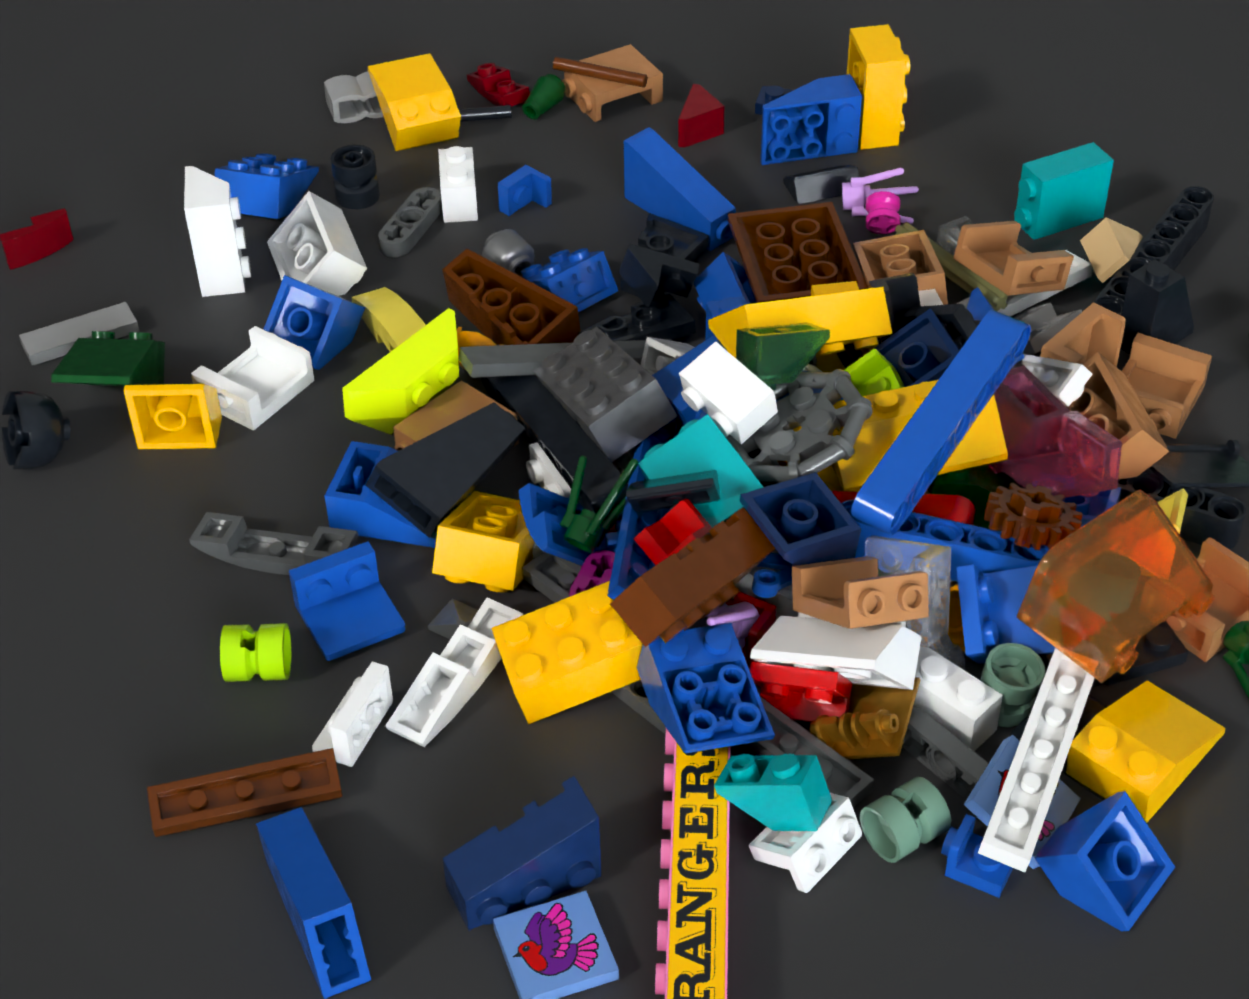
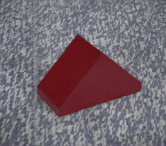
(700, 117)

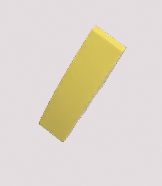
(388, 317)

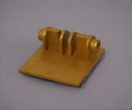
(873, 723)

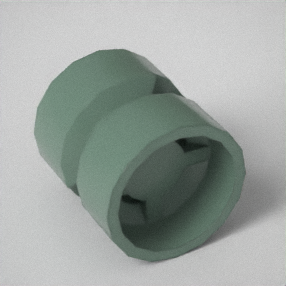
(1017, 675)
(905, 819)

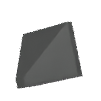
(451, 617)

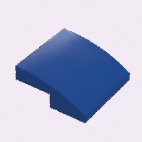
(542, 515)

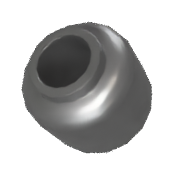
(509, 251)

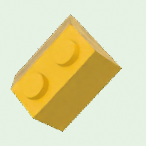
(174, 415)

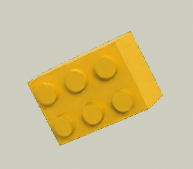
(879, 73)
(568, 653)

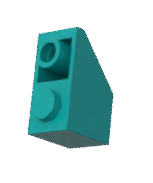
(777, 790)

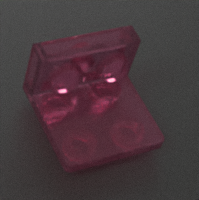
(1083, 465)

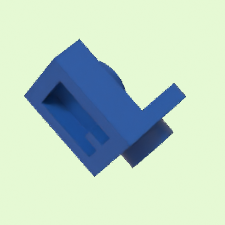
(522, 188)
(969, 866)

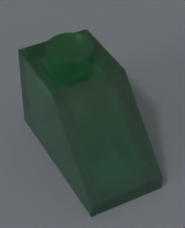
(779, 351)

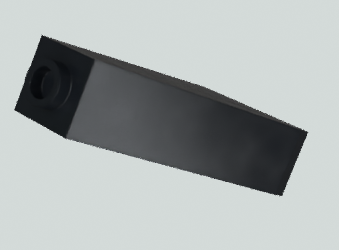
(442, 469)

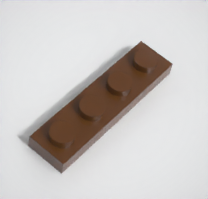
(243, 792)

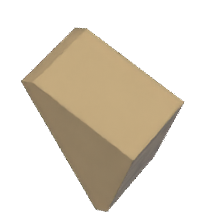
(1110, 247)

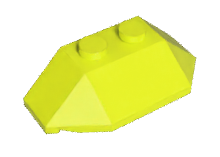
(405, 377)

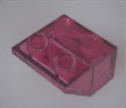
(1027, 416)

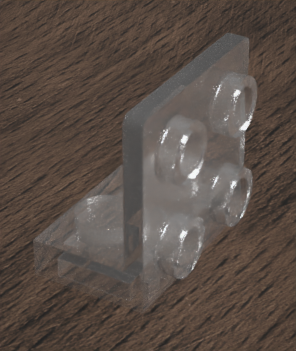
(906, 556)

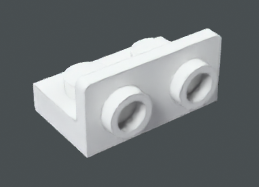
(357, 715)
(810, 853)

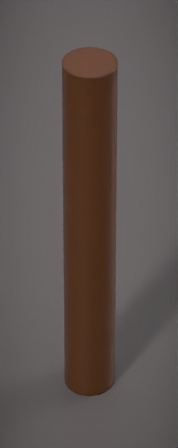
(600, 72)

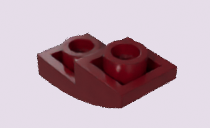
(496, 85)
(44, 237)

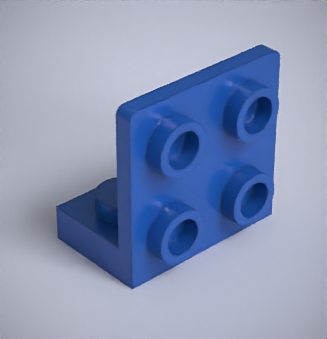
(575, 277)
(344, 601)
(991, 608)

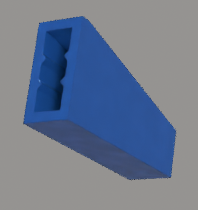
(672, 189)
(315, 902)

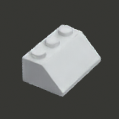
(214, 234)
(317, 247)
(864, 655)

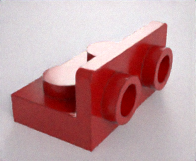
(802, 691)

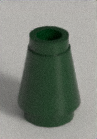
(545, 94)

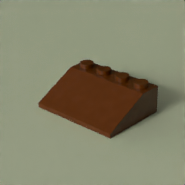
(794, 249)

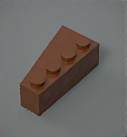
(507, 305)
(693, 580)

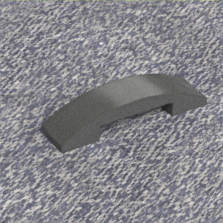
(265, 551)

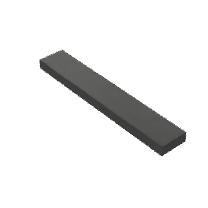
(524, 358)

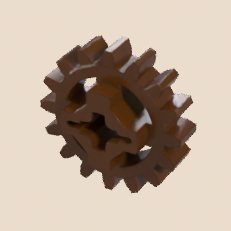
(1031, 515)

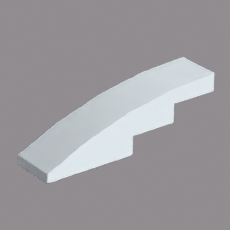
(452, 677)

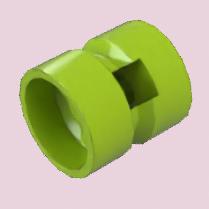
(255, 652)

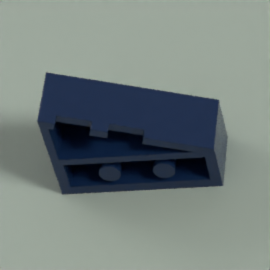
(527, 861)

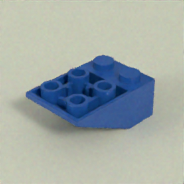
(812, 121)
(267, 185)
(358, 508)
(704, 689)

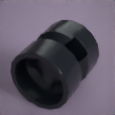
(355, 176)

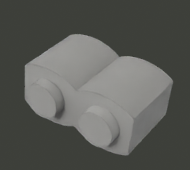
(352, 98)

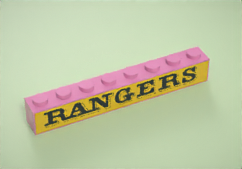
(698, 877)

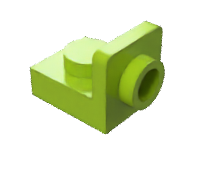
(874, 374)

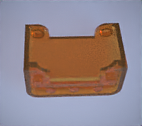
(1114, 586)

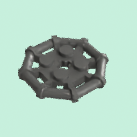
(814, 444)

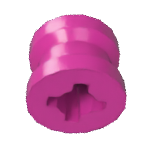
(882, 212)

